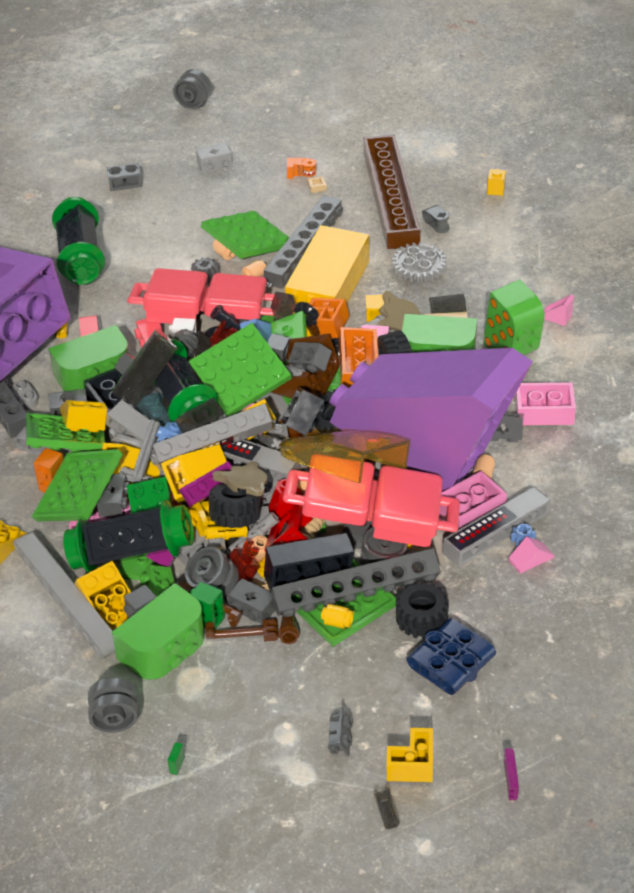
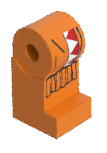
(301, 167)

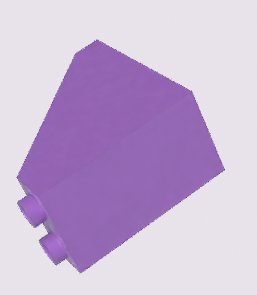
(437, 400)

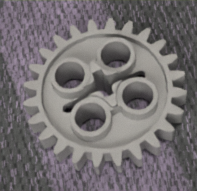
(419, 262)

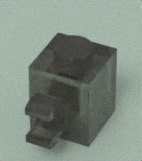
(282, 305)

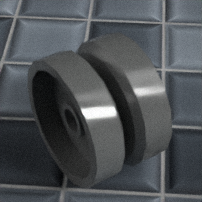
(192, 89)
(377, 550)
(212, 568)
(112, 705)

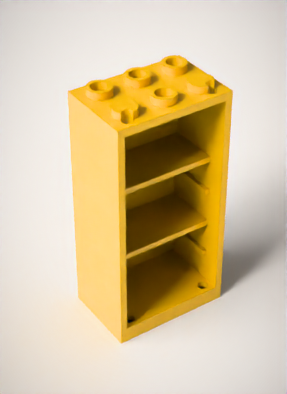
(330, 265)

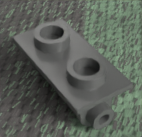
(341, 725)

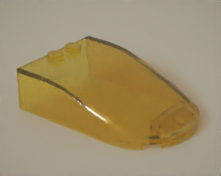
(345, 451)

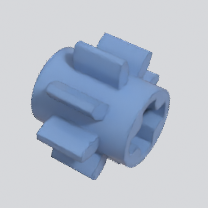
(521, 533)

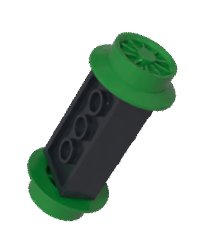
(77, 241)
(182, 385)
(128, 537)

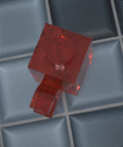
(245, 560)

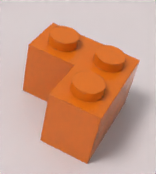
(332, 315)
(46, 467)

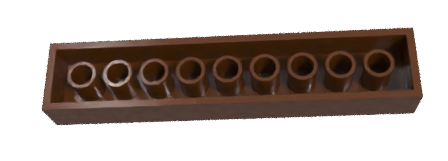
(391, 191)

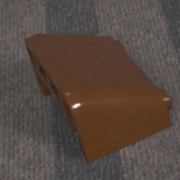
(313, 382)

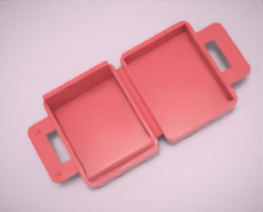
(185, 294)
(400, 504)

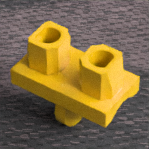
(198, 516)

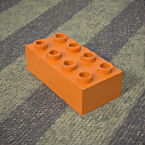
(355, 347)

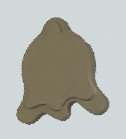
(394, 311)
(243, 477)

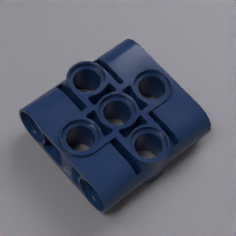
(451, 656)

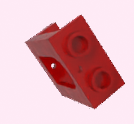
(292, 533)

